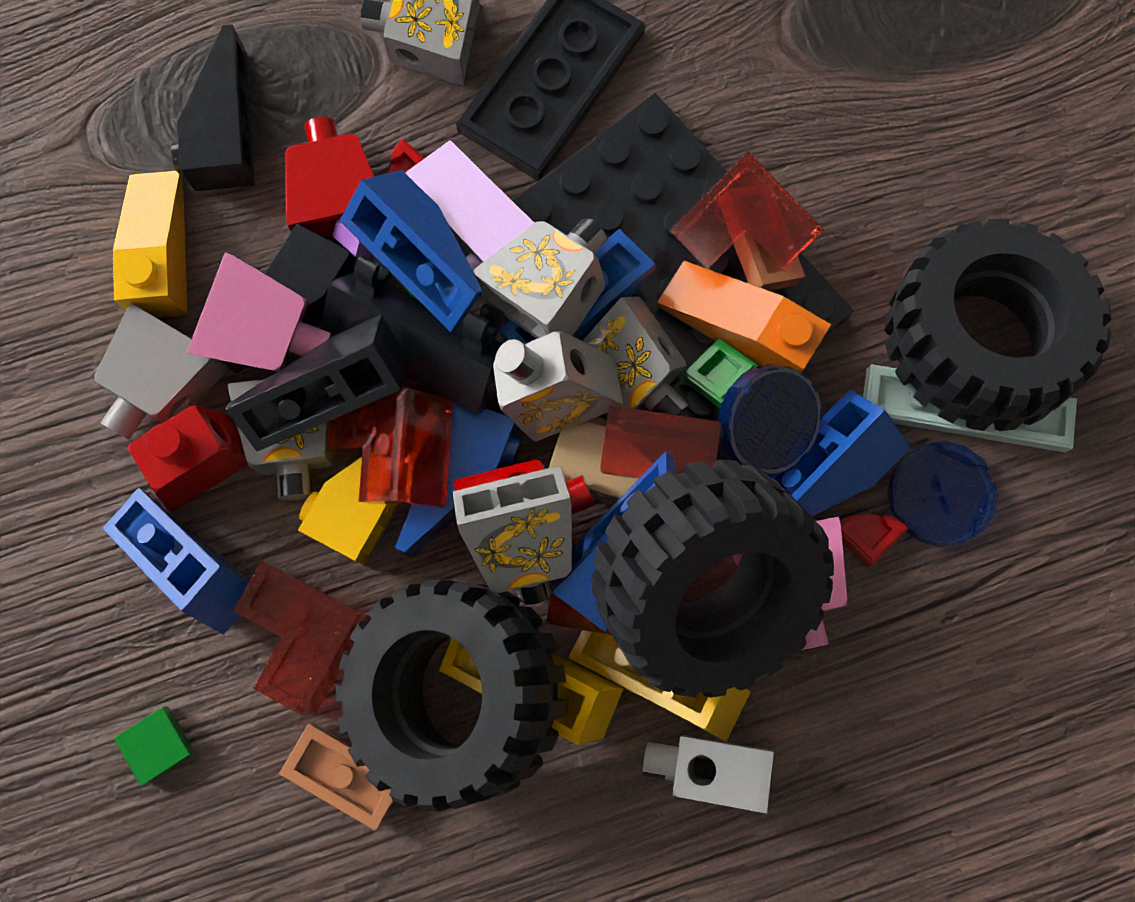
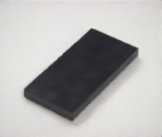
(550, 81)

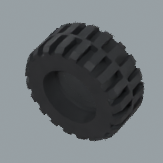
(1030, 277)
(744, 623)
(387, 708)

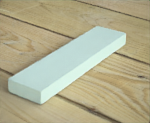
(886, 391)

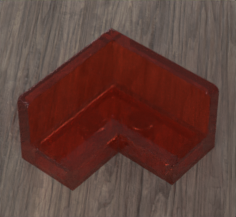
(742, 202)
(640, 437)
(402, 445)
(313, 636)

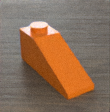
(744, 316)

